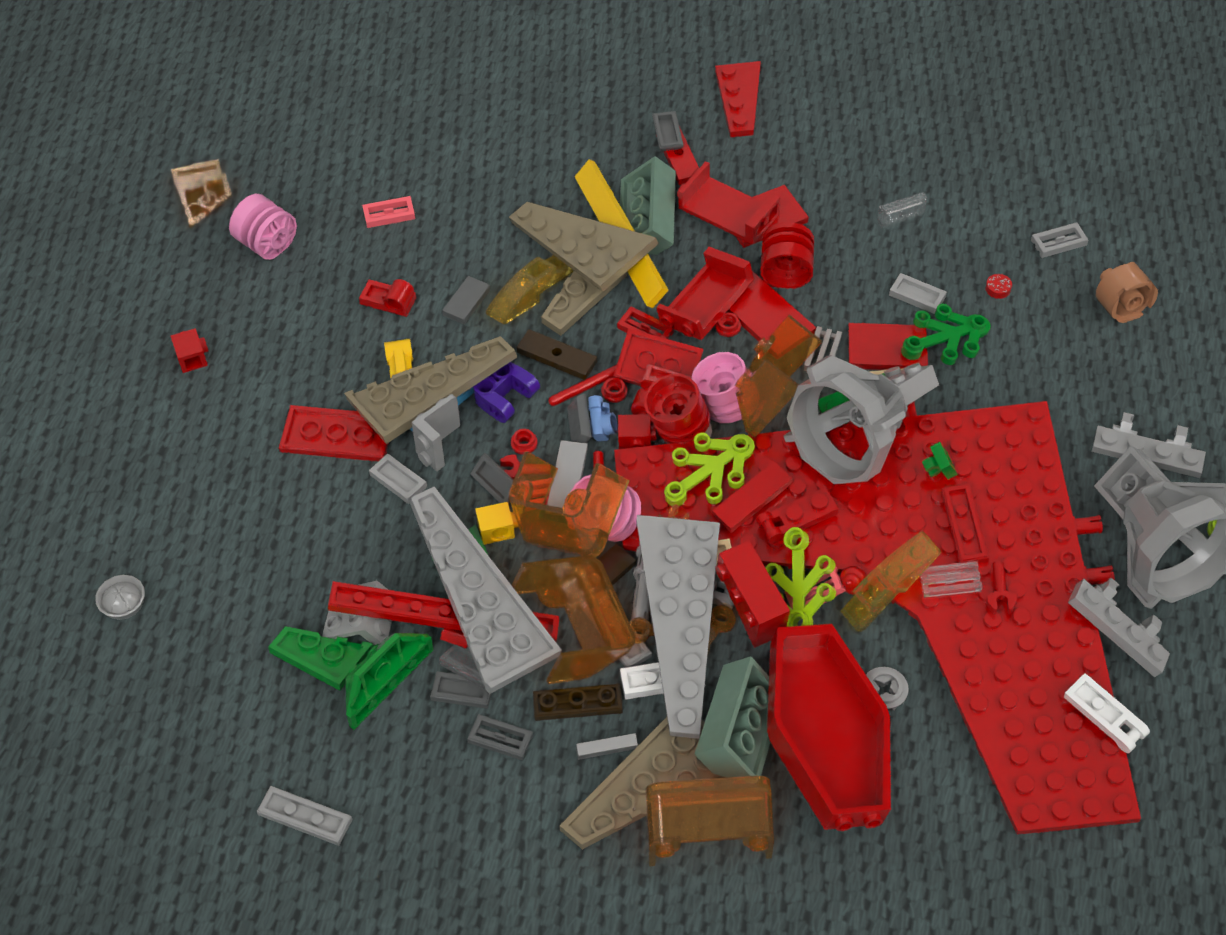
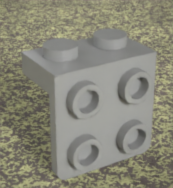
(432, 427)
(347, 625)

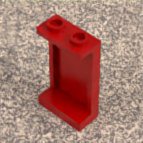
(707, 294)

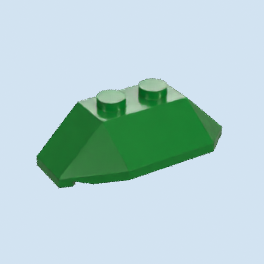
(382, 672)

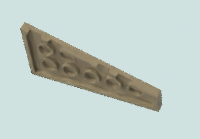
(587, 246)
(397, 402)
(621, 795)

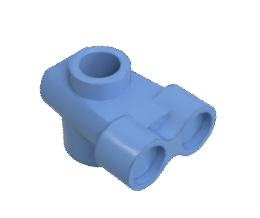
(602, 421)

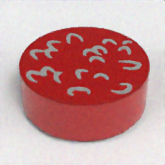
(998, 286)

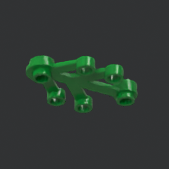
(974, 325)

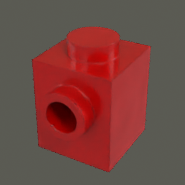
(190, 350)
(635, 431)

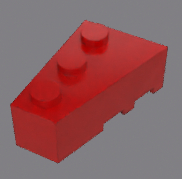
(752, 592)

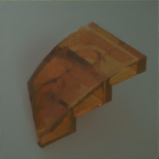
(200, 189)

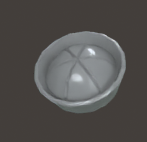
(120, 597)

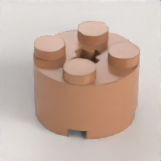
(1130, 287)

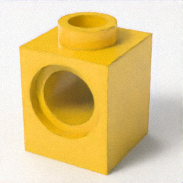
(496, 523)

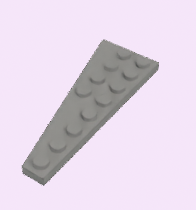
(680, 586)
(493, 617)

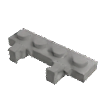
(1170, 455)
(1136, 640)

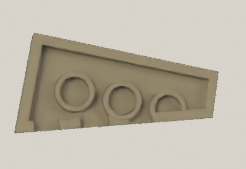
(573, 302)

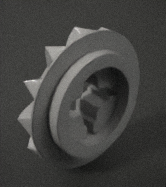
(898, 688)

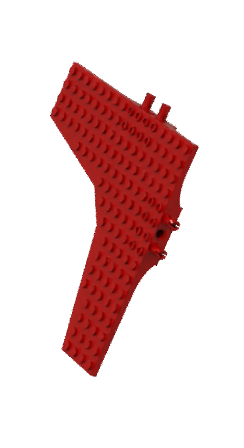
(1001, 667)

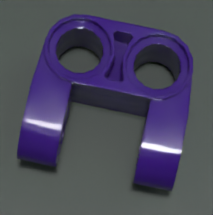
(491, 391)

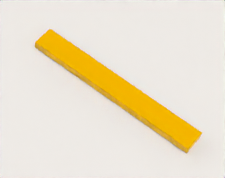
(610, 212)

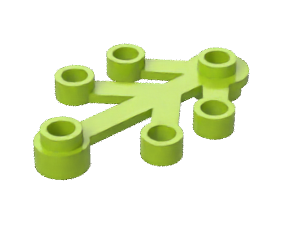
(710, 465)
(802, 585)

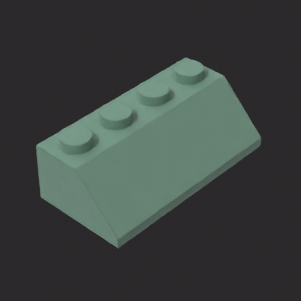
(649, 201)
(735, 728)

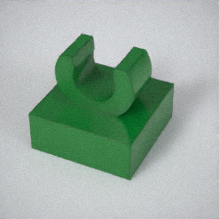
(939, 462)

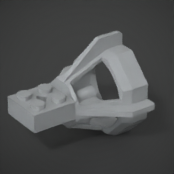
(875, 404)
(1156, 517)

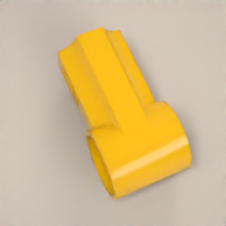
(398, 356)

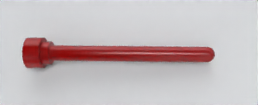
(582, 386)

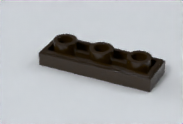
(557, 354)
(560, 702)

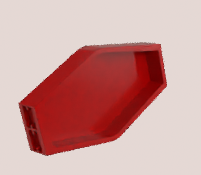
(829, 727)

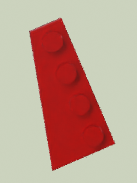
(739, 93)

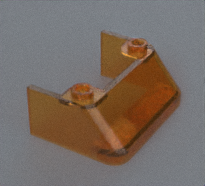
(767, 381)
(585, 516)
(592, 608)
(709, 812)

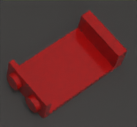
(726, 206)

